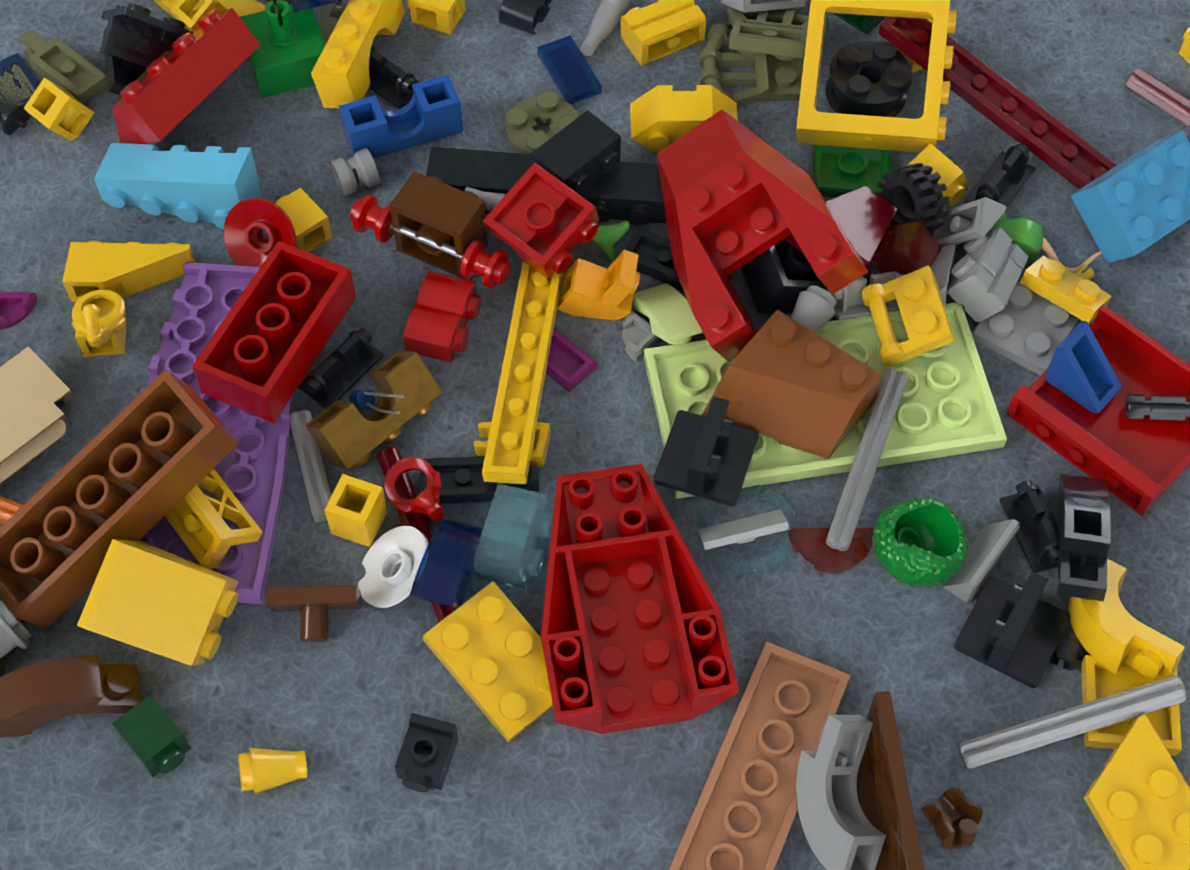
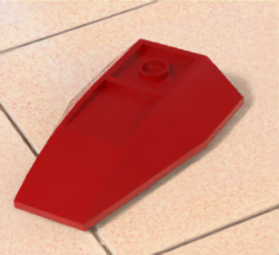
(627, 611)

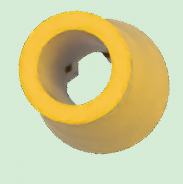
(270, 768)

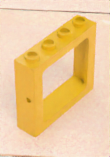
(877, 131)

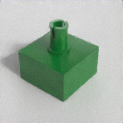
(287, 47)

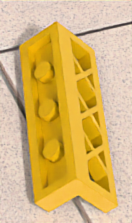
(201, 525)

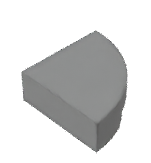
(637, 336)

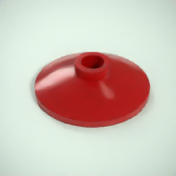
(245, 228)

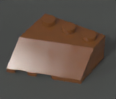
(797, 387)

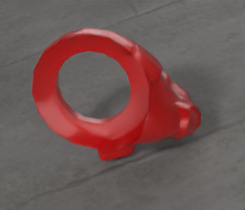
(427, 501)

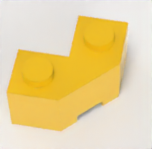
(667, 114)

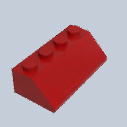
(183, 78)

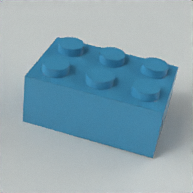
(1138, 198)

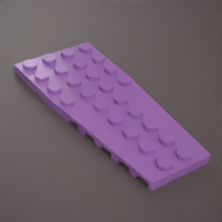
(258, 464)

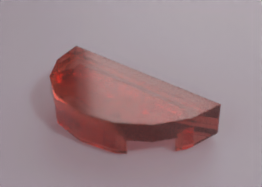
(814, 549)

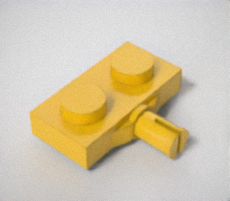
(1066, 289)

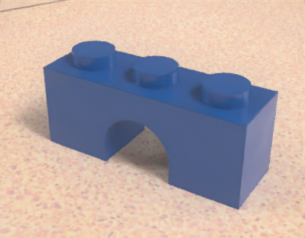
(427, 117)

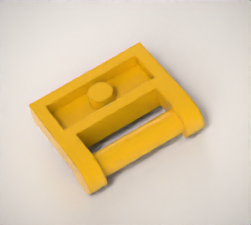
(921, 314)

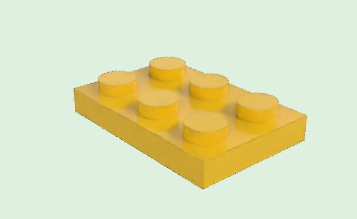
(495, 660)

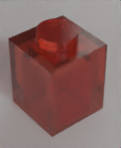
(905, 249)

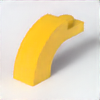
(1118, 637)

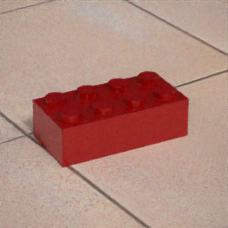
(275, 331)

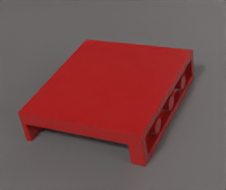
(1131, 455)

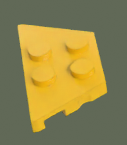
(1143, 803)

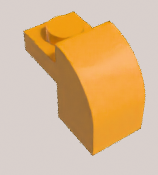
(600, 291)

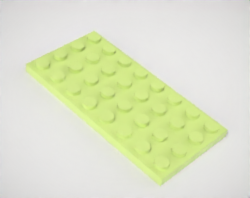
(940, 412)

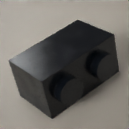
(580, 152)

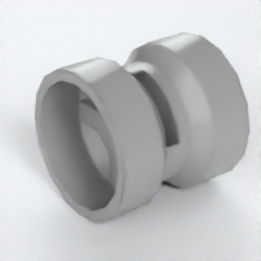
(355, 172)

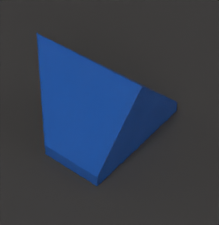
(1083, 370)

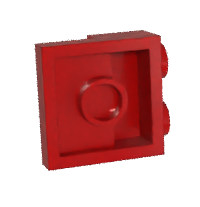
(543, 221)

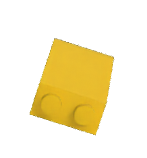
(159, 602)

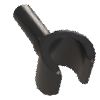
(1070, 651)

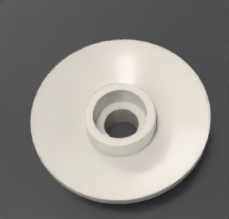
(392, 566)

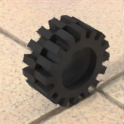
(925, 193)

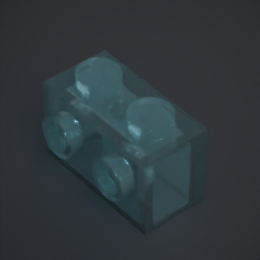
(513, 537)

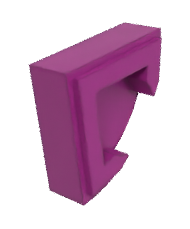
(14, 306)

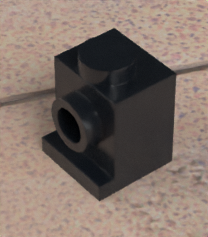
(429, 771)

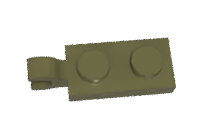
(64, 67)

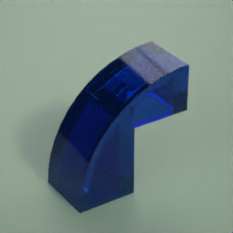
(447, 564)

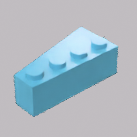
(177, 180)

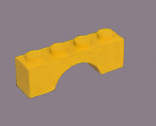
(344, 63)

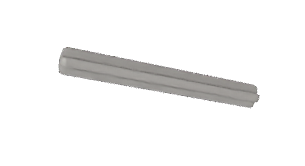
(866, 460)
(1073, 721)

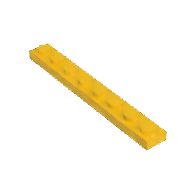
(522, 378)

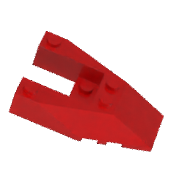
(729, 203)

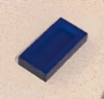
(569, 70)

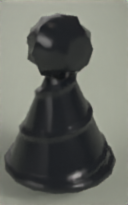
(12, 116)

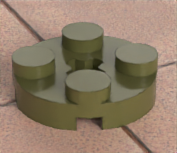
(525, 115)

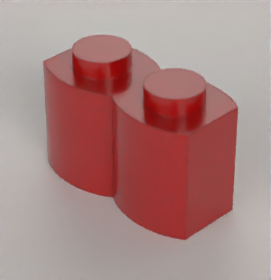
(441, 316)

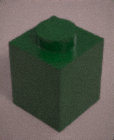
(152, 737)

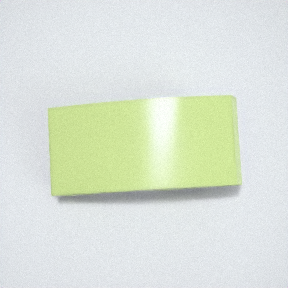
(668, 313)

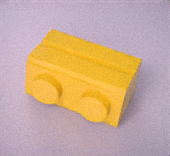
(662, 29)

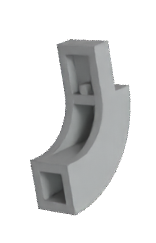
(829, 797)

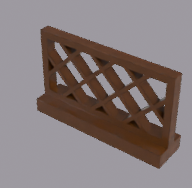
(885, 790)

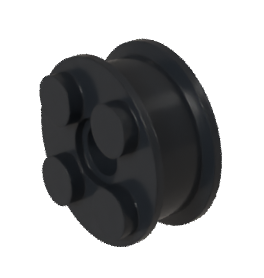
(868, 80)

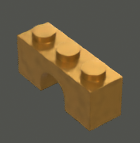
(350, 437)

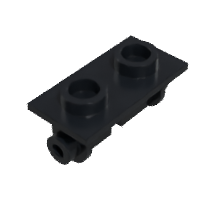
(390, 80)
(1004, 176)
(341, 369)
(1037, 526)

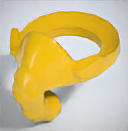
(88, 320)

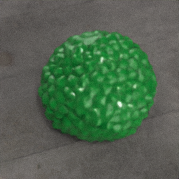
(920, 542)

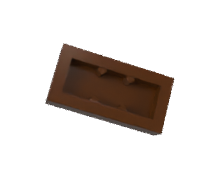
(314, 605)

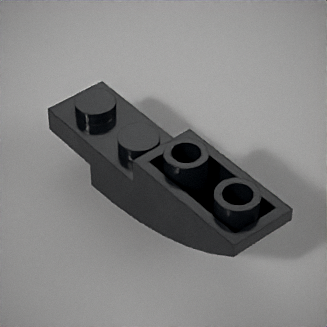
(1083, 537)

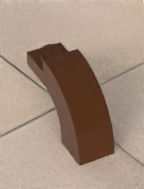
(63, 689)

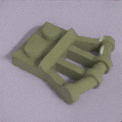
(769, 32)
(771, 78)

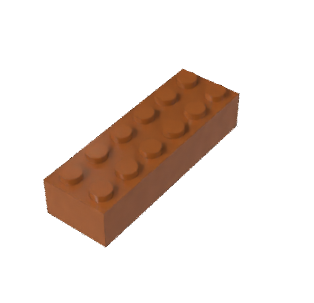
(105, 493)

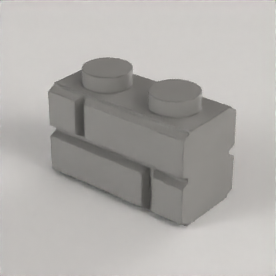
(987, 274)

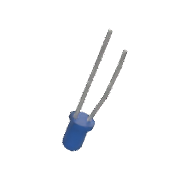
(366, 399)

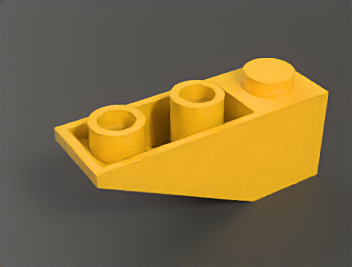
(122, 266)

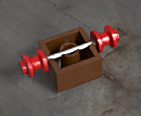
(435, 227)

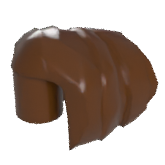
(954, 819)

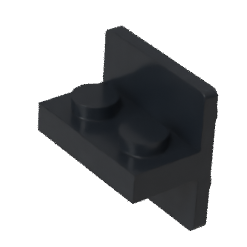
(137, 36)
(707, 455)
(1013, 629)

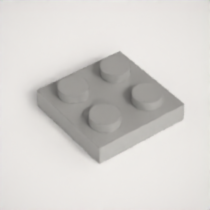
(1026, 329)

